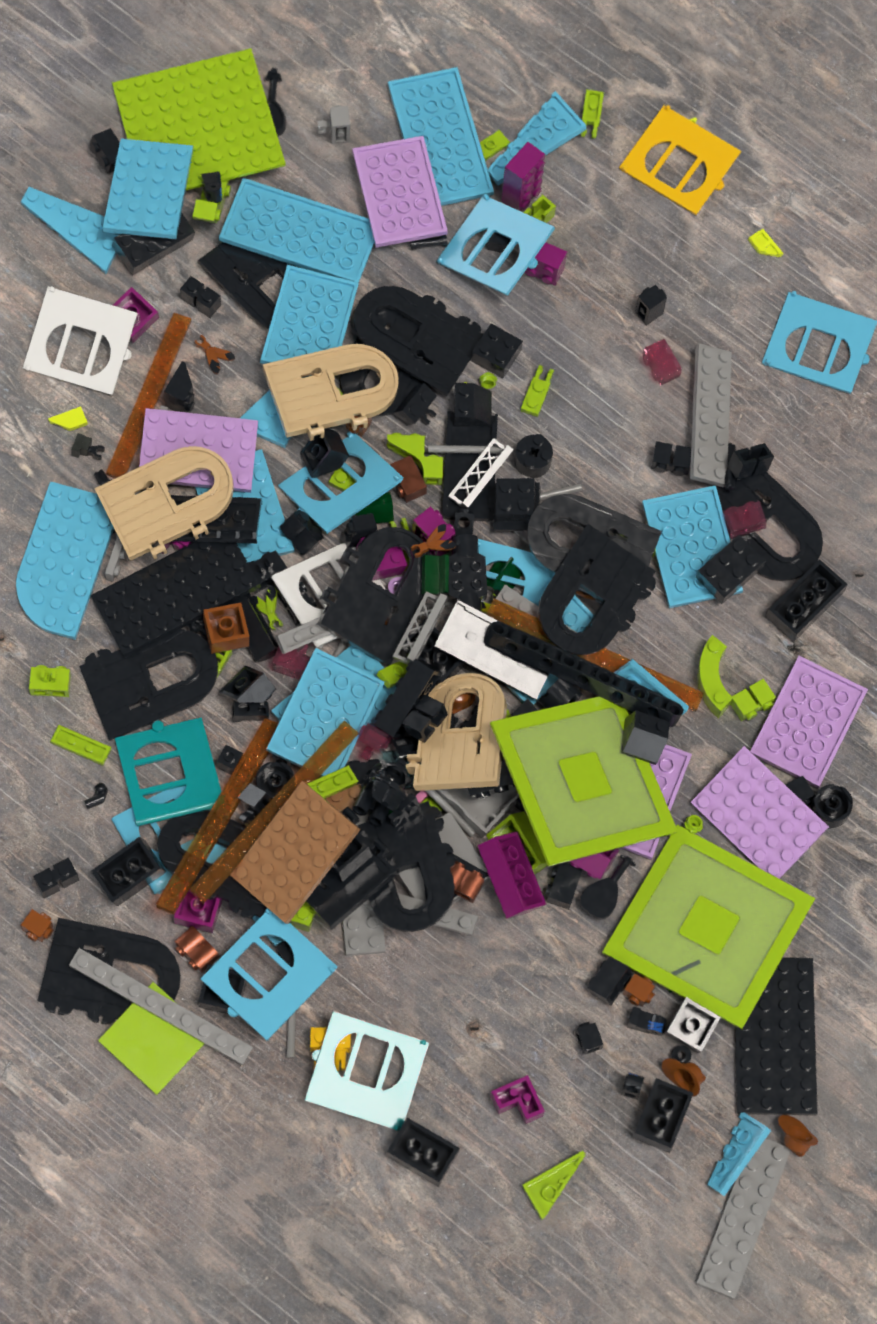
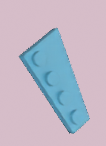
(637, 674)
(742, 1147)

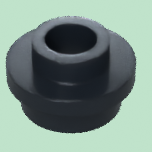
(685, 1050)

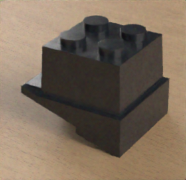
(515, 503)

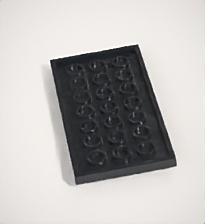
(174, 593)
(779, 1047)

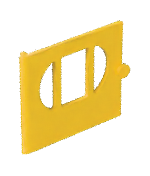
(681, 132)

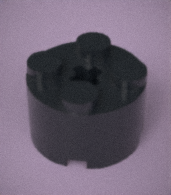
(525, 455)
(560, 693)
(275, 773)
(836, 796)

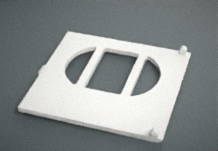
(74, 310)
(288, 584)

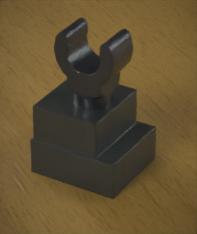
(83, 446)

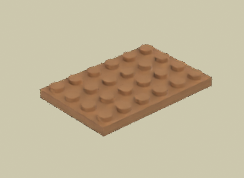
(295, 852)

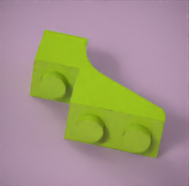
(413, 445)

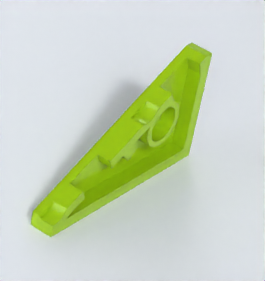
(547, 1187)

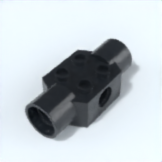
(467, 572)

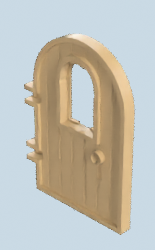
(316, 398)
(152, 513)
(451, 755)

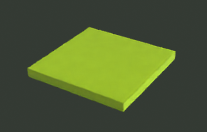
(150, 1045)

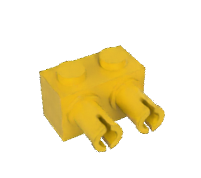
(342, 1048)

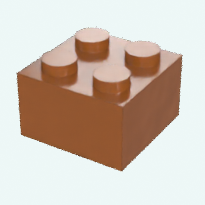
(226, 628)

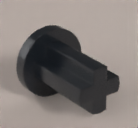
(101, 477)

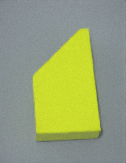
(764, 244)
(70, 420)

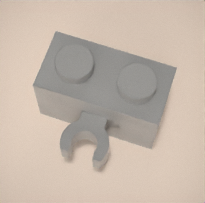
(338, 125)

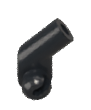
(99, 796)

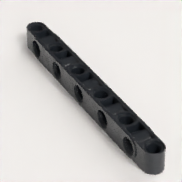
(582, 673)

